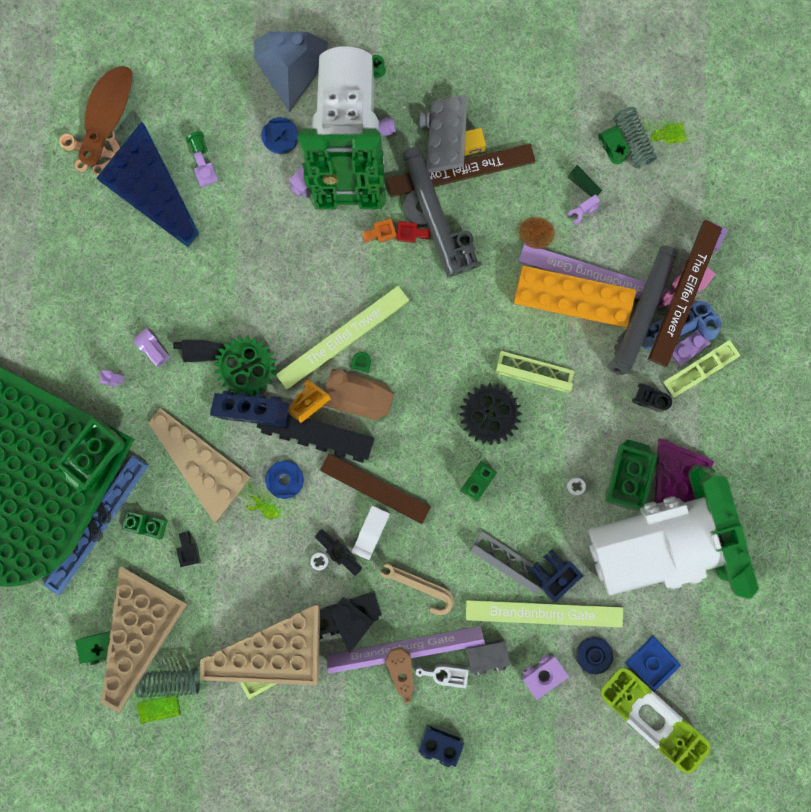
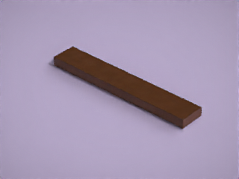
(375, 488)

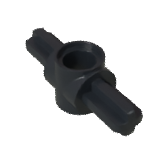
(329, 543)

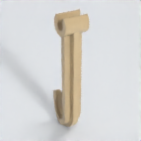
(421, 585)

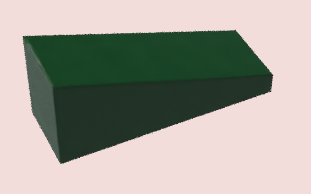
(583, 181)

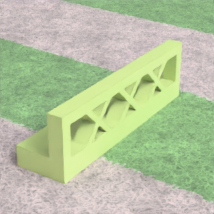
(534, 378)

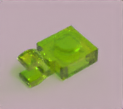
(670, 133)
(268, 511)

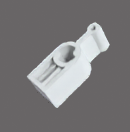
(370, 532)
(455, 677)

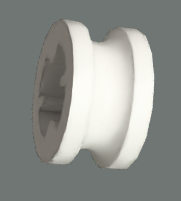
(576, 480)
(317, 555)

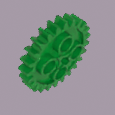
(237, 350)

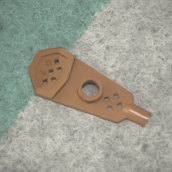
(397, 667)

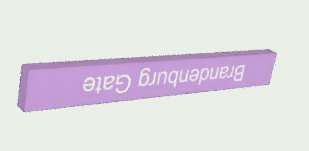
(561, 264)
(416, 647)

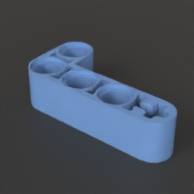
(694, 321)

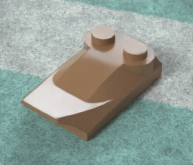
(358, 395)

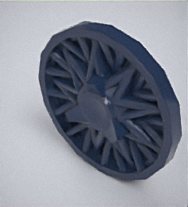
(594, 655)

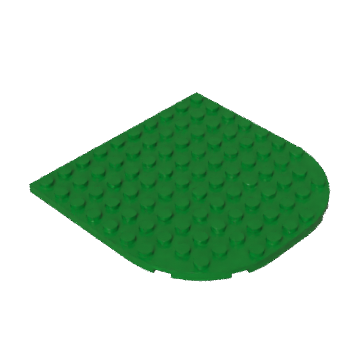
(38, 508)

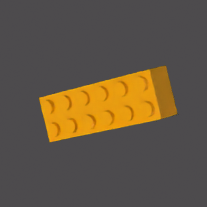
(574, 297)

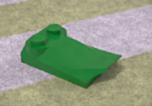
(89, 454)
(631, 475)

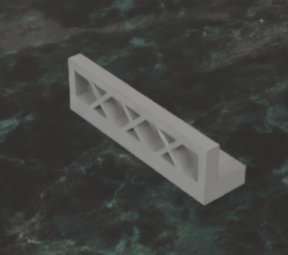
(535, 588)

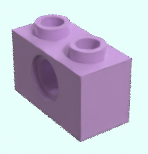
(555, 676)

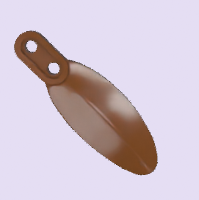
(104, 111)

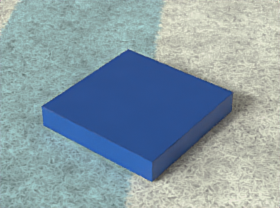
(652, 663)

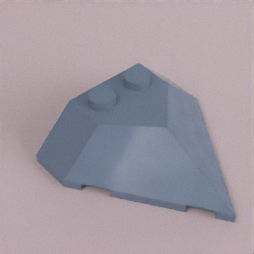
(289, 61)

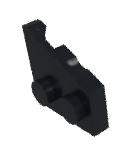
(350, 622)

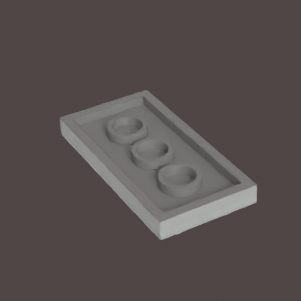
(447, 134)

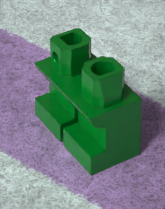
(478, 482)

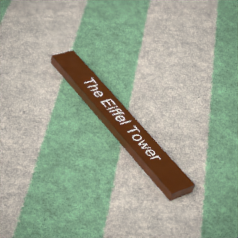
(472, 168)
(685, 293)

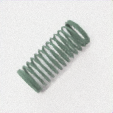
(652, 156)
(191, 684)

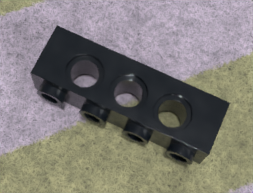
(368, 601)

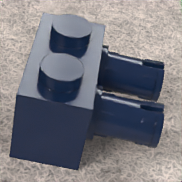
(564, 578)

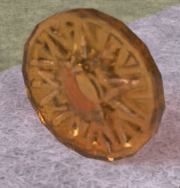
(536, 232)

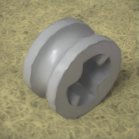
(424, 119)

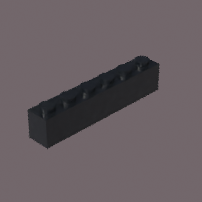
(324, 437)

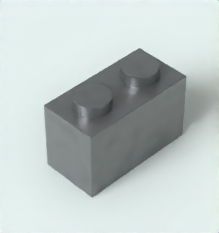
(488, 656)

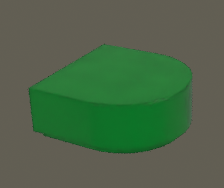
(361, 362)

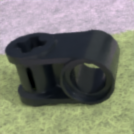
(648, 398)

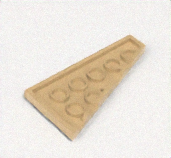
(208, 472)

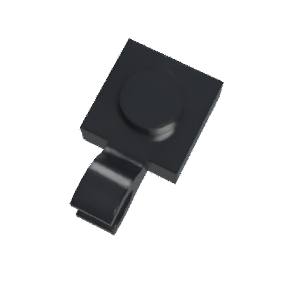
(188, 553)

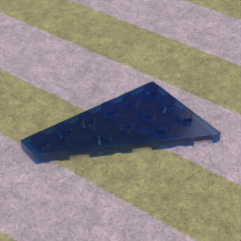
(144, 182)

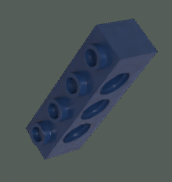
(236, 408)

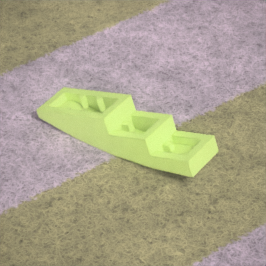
(701, 368)

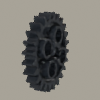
(475, 405)

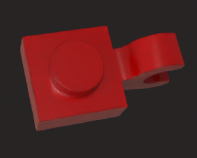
(408, 232)

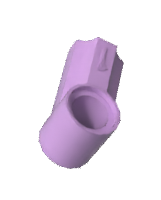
(149, 344)

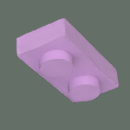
(689, 347)

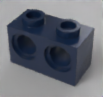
(443, 741)

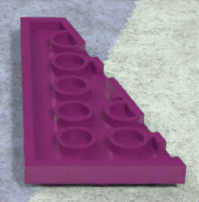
(673, 470)

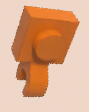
(382, 231)

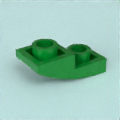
(144, 525)

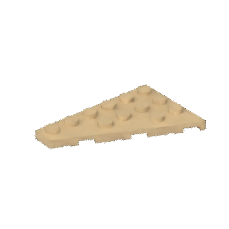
(139, 628)
(274, 655)

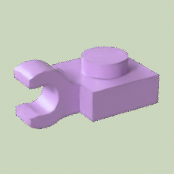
(205, 172)
(589, 206)
(109, 378)

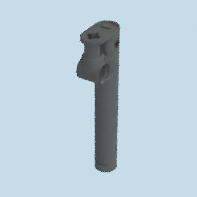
(453, 254)
(632, 338)

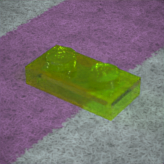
(158, 709)

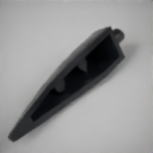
(200, 350)

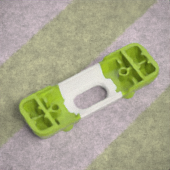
(676, 739)

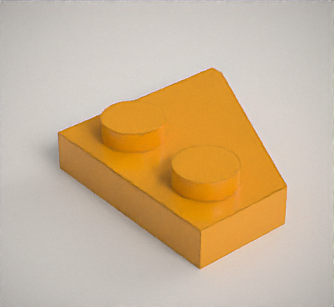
(308, 401)

